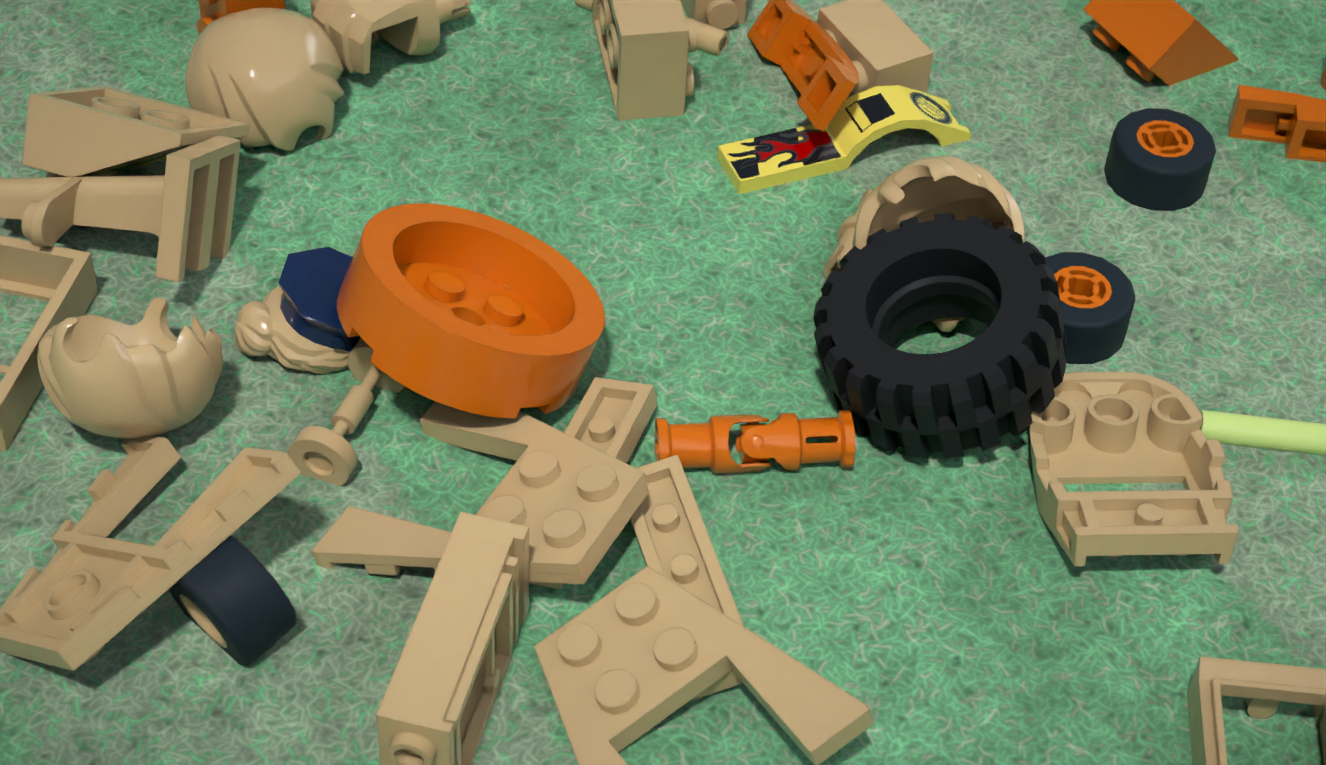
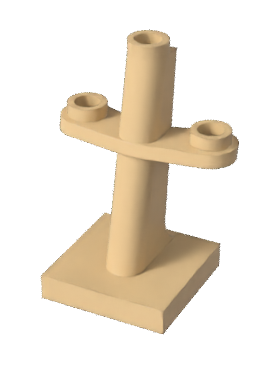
(184, 208)

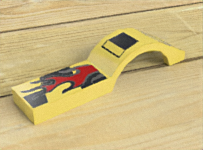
(860, 120)

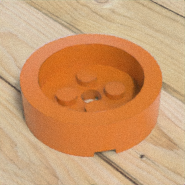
(470, 310)

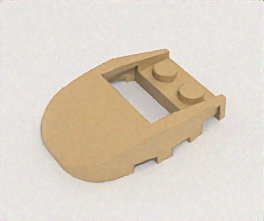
(1129, 432)

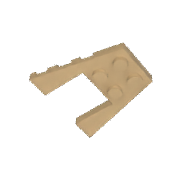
(558, 488)
(104, 582)
(658, 648)

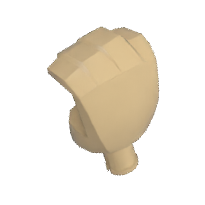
(405, 24)

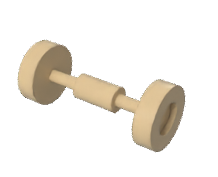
(325, 452)

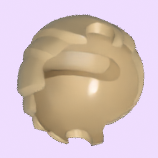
(268, 73)
(933, 188)
(129, 376)

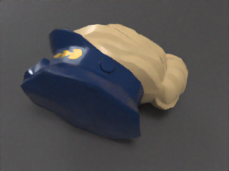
(300, 317)

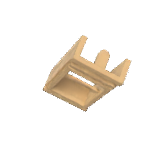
(46, 274)
(457, 647)

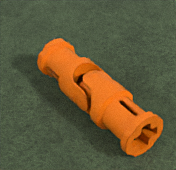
(783, 439)

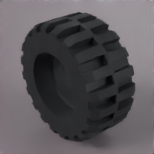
(955, 395)

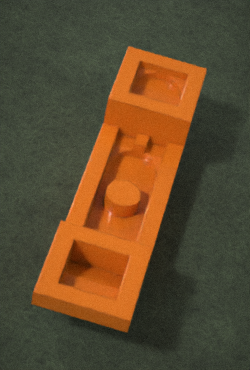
(807, 57)

